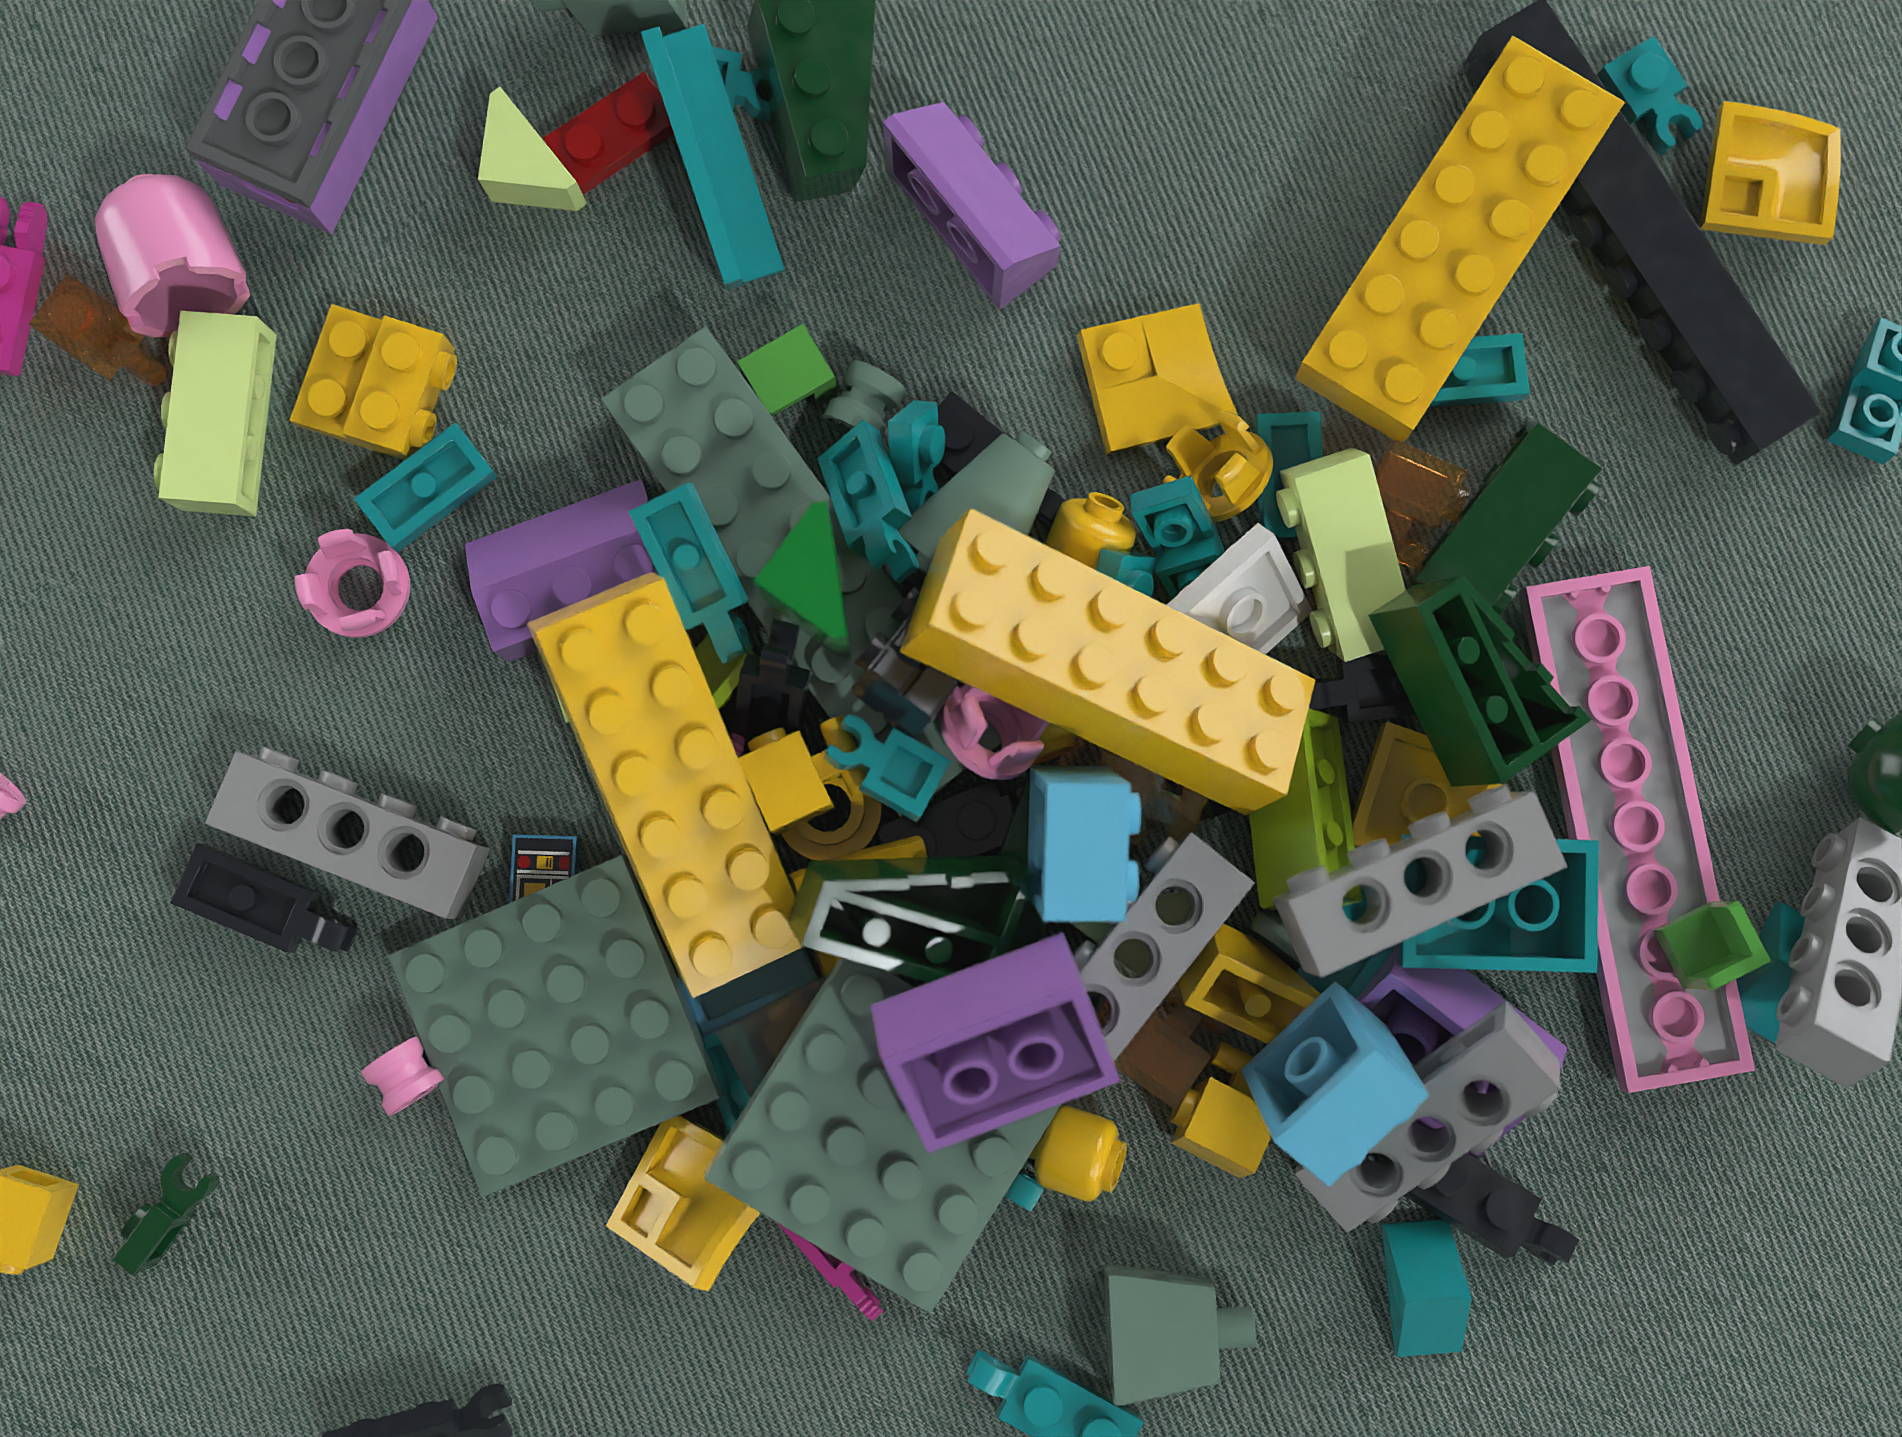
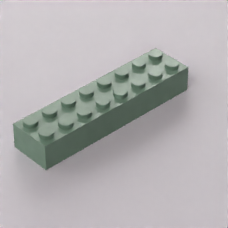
(706, 426)

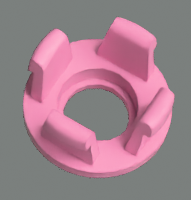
(337, 554)
(964, 722)

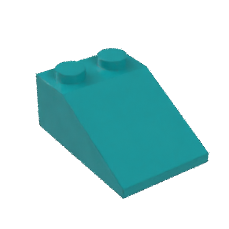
(1533, 928)

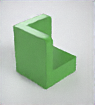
(788, 371)
(1711, 945)

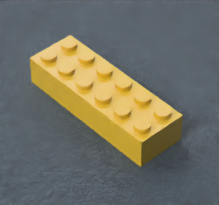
(1458, 240)
(1109, 664)
(670, 780)

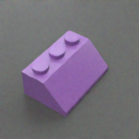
(970, 200)
(554, 564)
(1431, 1008)
(993, 1043)

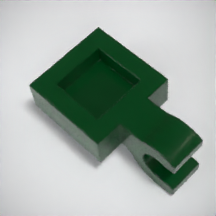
(157, 1226)

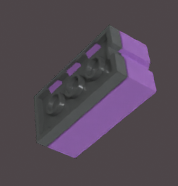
(308, 100)

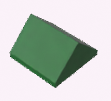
(806, 583)

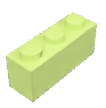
(216, 413)
(1343, 547)

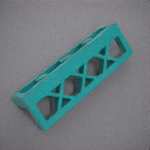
(713, 154)

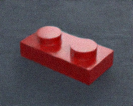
(612, 132)

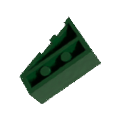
(817, 88)
(1513, 515)
(1471, 684)
(912, 912)

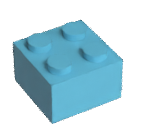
(1081, 843)
(1333, 1084)

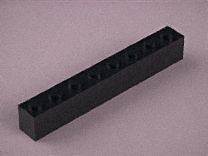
(1666, 268)

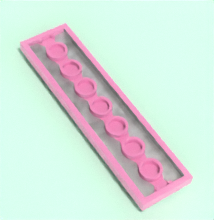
(1635, 791)

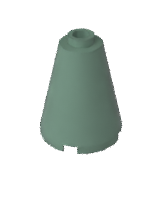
(1001, 483)

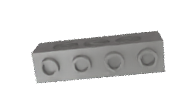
(252, 809)
(1517, 853)
(1213, 893)
(1848, 958)
(1491, 1049)

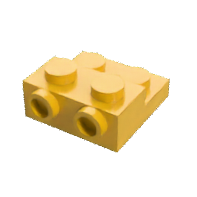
(375, 382)

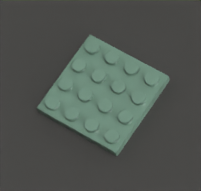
(555, 1025)
(842, 1161)

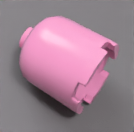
(167, 253)

